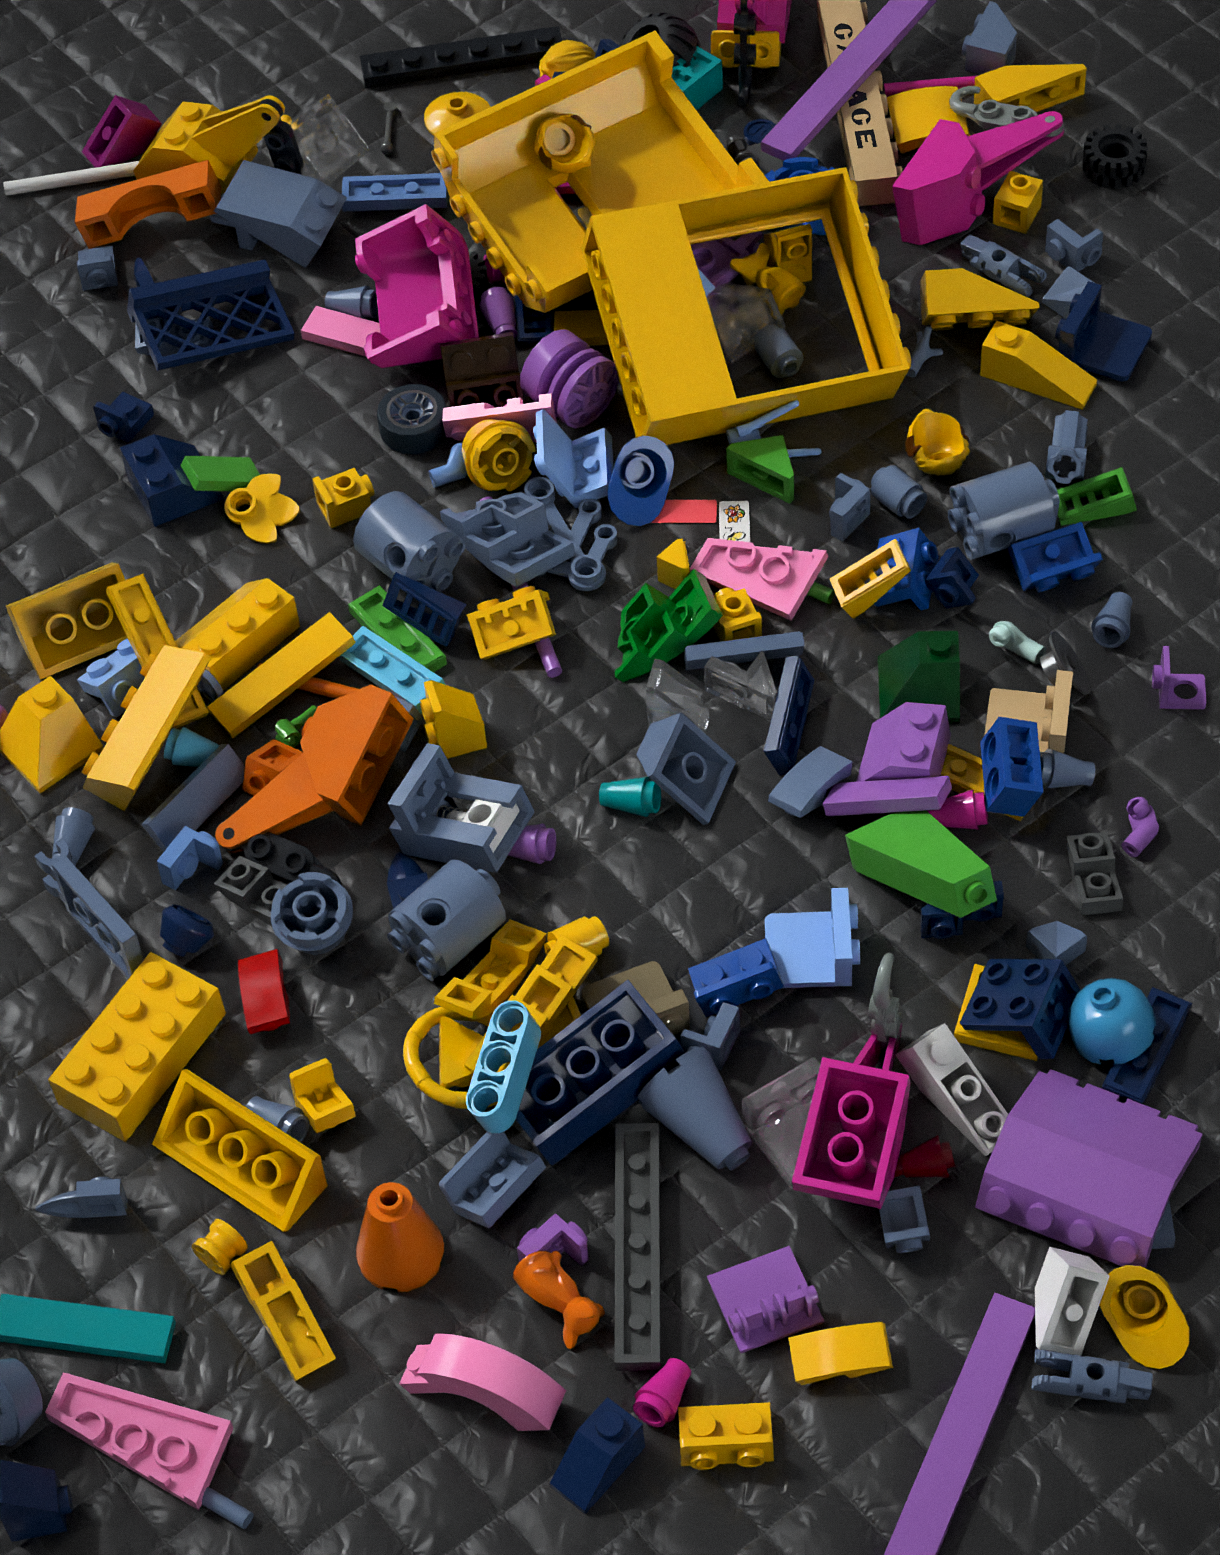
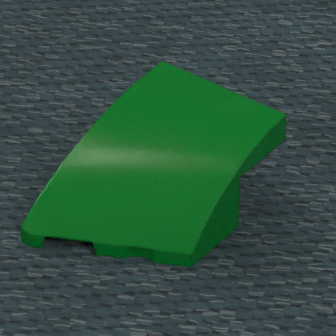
(664, 625)

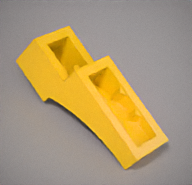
(283, 1310)

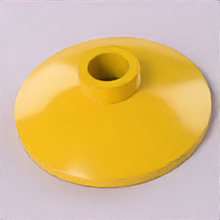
(452, 109)

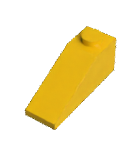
(1032, 85)
(1034, 366)

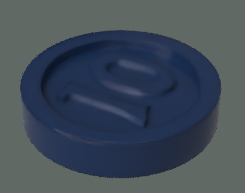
(757, 130)

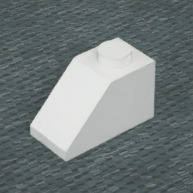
(1067, 1300)

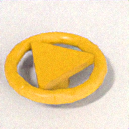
(455, 1047)

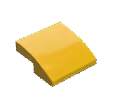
(917, 113)

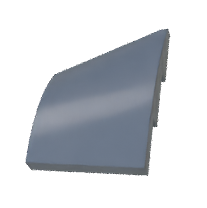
(510, 537)

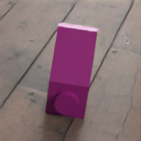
(121, 133)

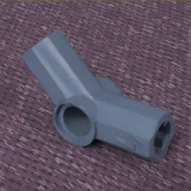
(1067, 453)

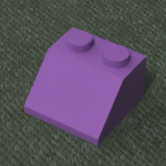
(907, 743)

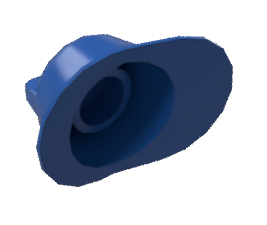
(640, 480)

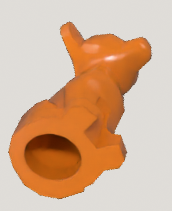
(548, 1283)

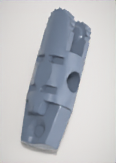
(1001, 264)
(1113, 1383)

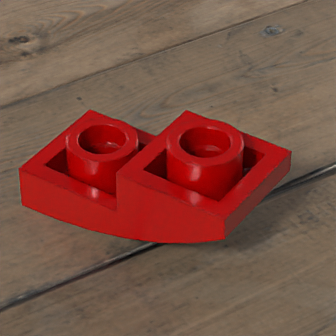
(263, 992)

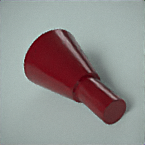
(926, 1160)

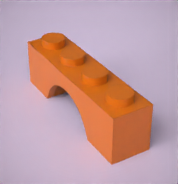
(111, 212)

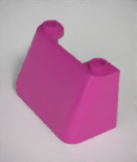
(420, 287)

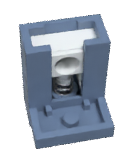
(457, 814)

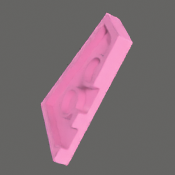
(771, 576)

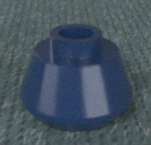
(184, 930)

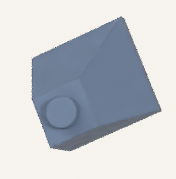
(686, 764)

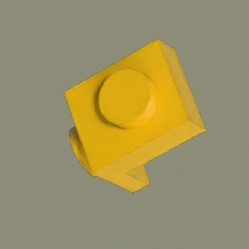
(320, 1096)

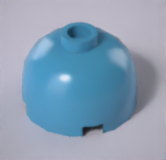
(1111, 1021)

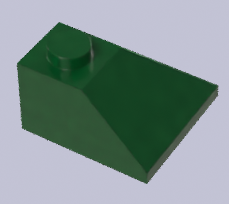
(921, 671)

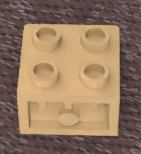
(1047, 709)

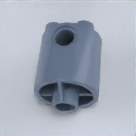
(1003, 509)
(408, 540)
(446, 918)

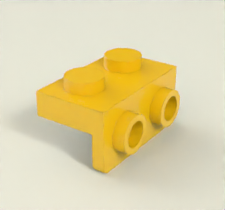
(767, 47)

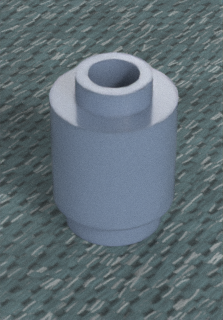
(778, 351)
(898, 491)

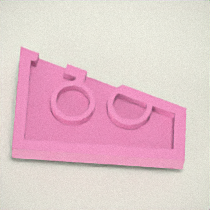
(461, 419)

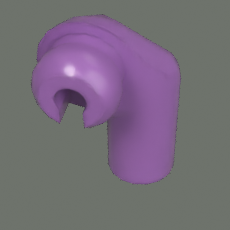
(1143, 825)

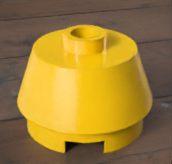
(498, 454)

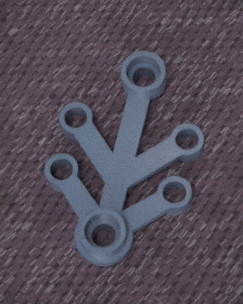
(583, 571)

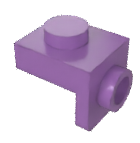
(553, 1236)

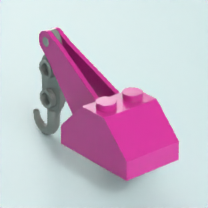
(946, 176)
(858, 1113)

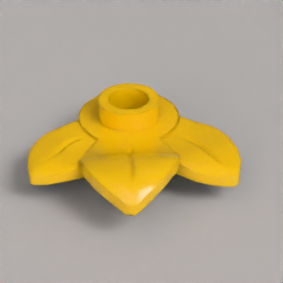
(266, 508)

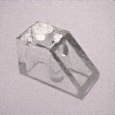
(673, 693)

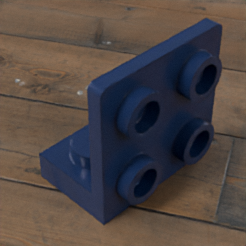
(1025, 998)

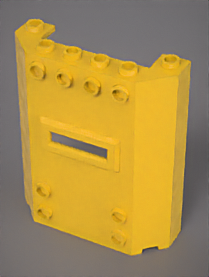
(645, 153)

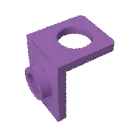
(1167, 682)

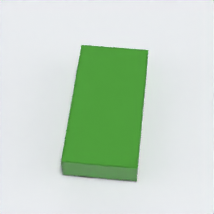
(219, 473)

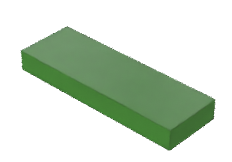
(394, 630)

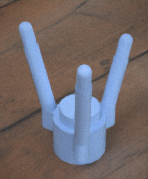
(750, 431)

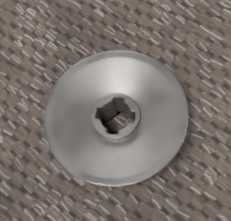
(1064, 658)

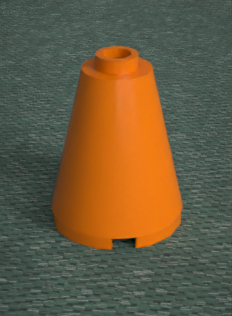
(398, 1240)

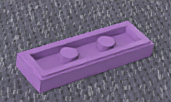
(887, 796)

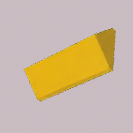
(239, 1152)

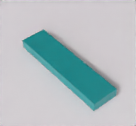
(85, 1328)

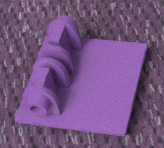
(765, 1299)

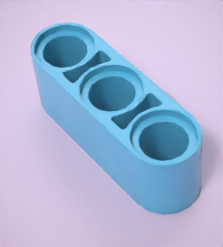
(507, 1085)

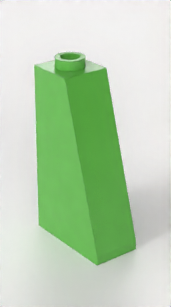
(922, 860)

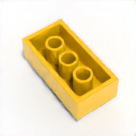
(137, 1046)

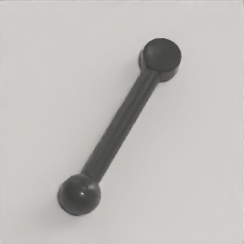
(390, 110)

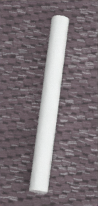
(69, 178)

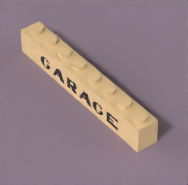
(862, 118)

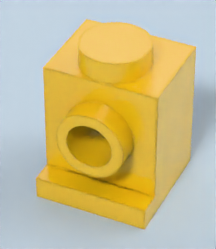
(343, 496)
(737, 614)

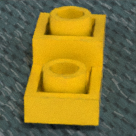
(840, 1351)

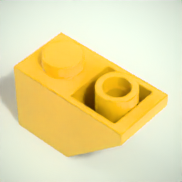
(791, 250)
(452, 719)

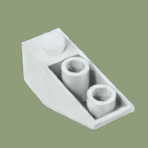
(955, 1086)

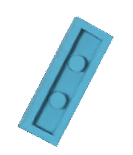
(388, 667)

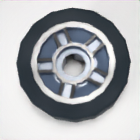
(411, 419)

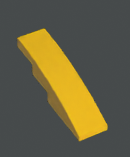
(549, 987)

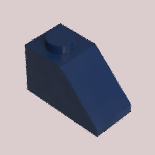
(598, 1455)
(32, 1501)

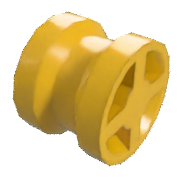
(219, 1246)

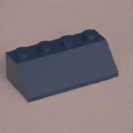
(594, 1071)

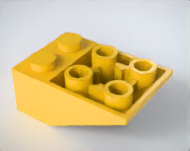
(962, 297)

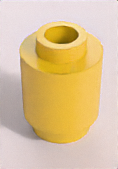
(585, 932)

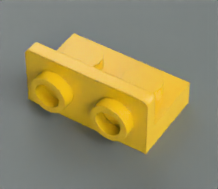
(511, 623)
(725, 1435)

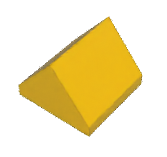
(673, 564)

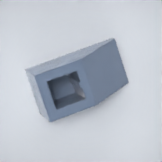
(991, 42)

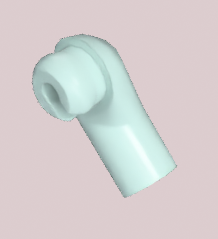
(1009, 636)

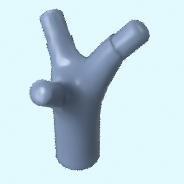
(922, 351)

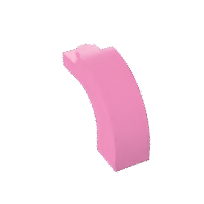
(488, 1376)

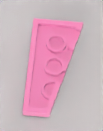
(147, 1435)

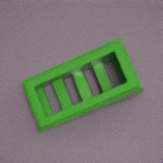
(1099, 485)

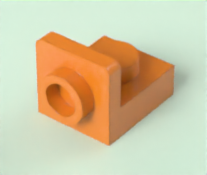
(266, 764)

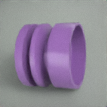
(575, 375)

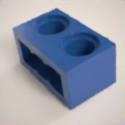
(1011, 766)

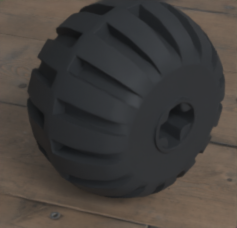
(674, 32)

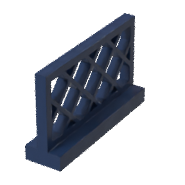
(201, 293)

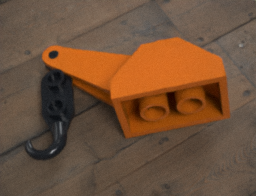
(341, 770)

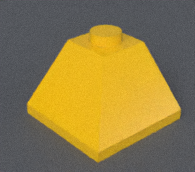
(47, 735)

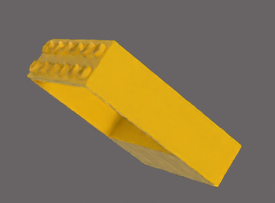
(663, 323)

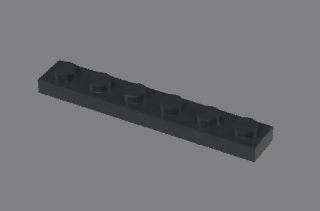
(457, 57)

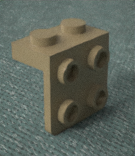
(653, 987)

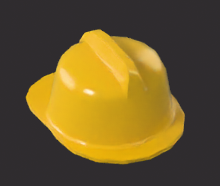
(1145, 1316)

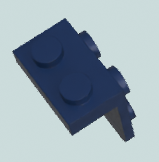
(1100, 340)

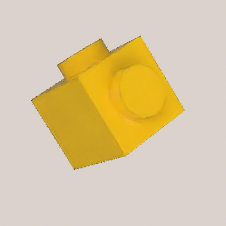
(1017, 202)

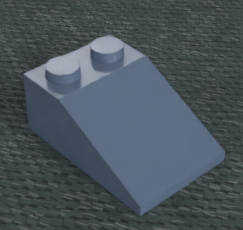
(281, 209)

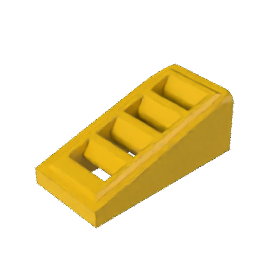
(855, 576)

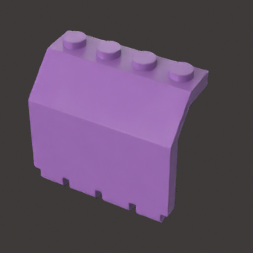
(1087, 1168)

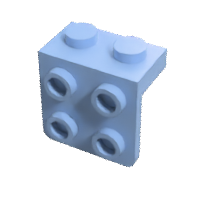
(575, 467)
(815, 946)

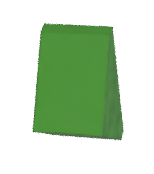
(763, 465)

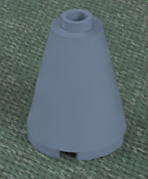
(698, 1109)

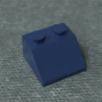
(159, 480)

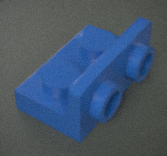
(736, 977)

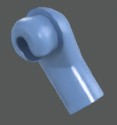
(452, 471)

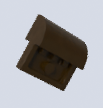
(481, 370)

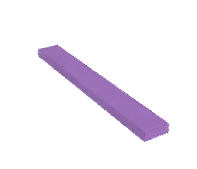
(843, 77)
(962, 1428)

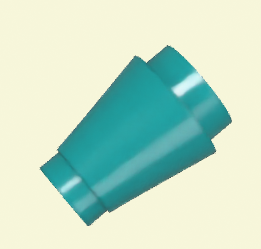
(633, 796)

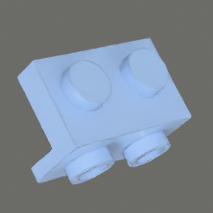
(113, 677)

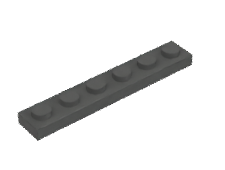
(637, 1247)

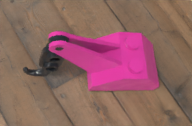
(745, 19)

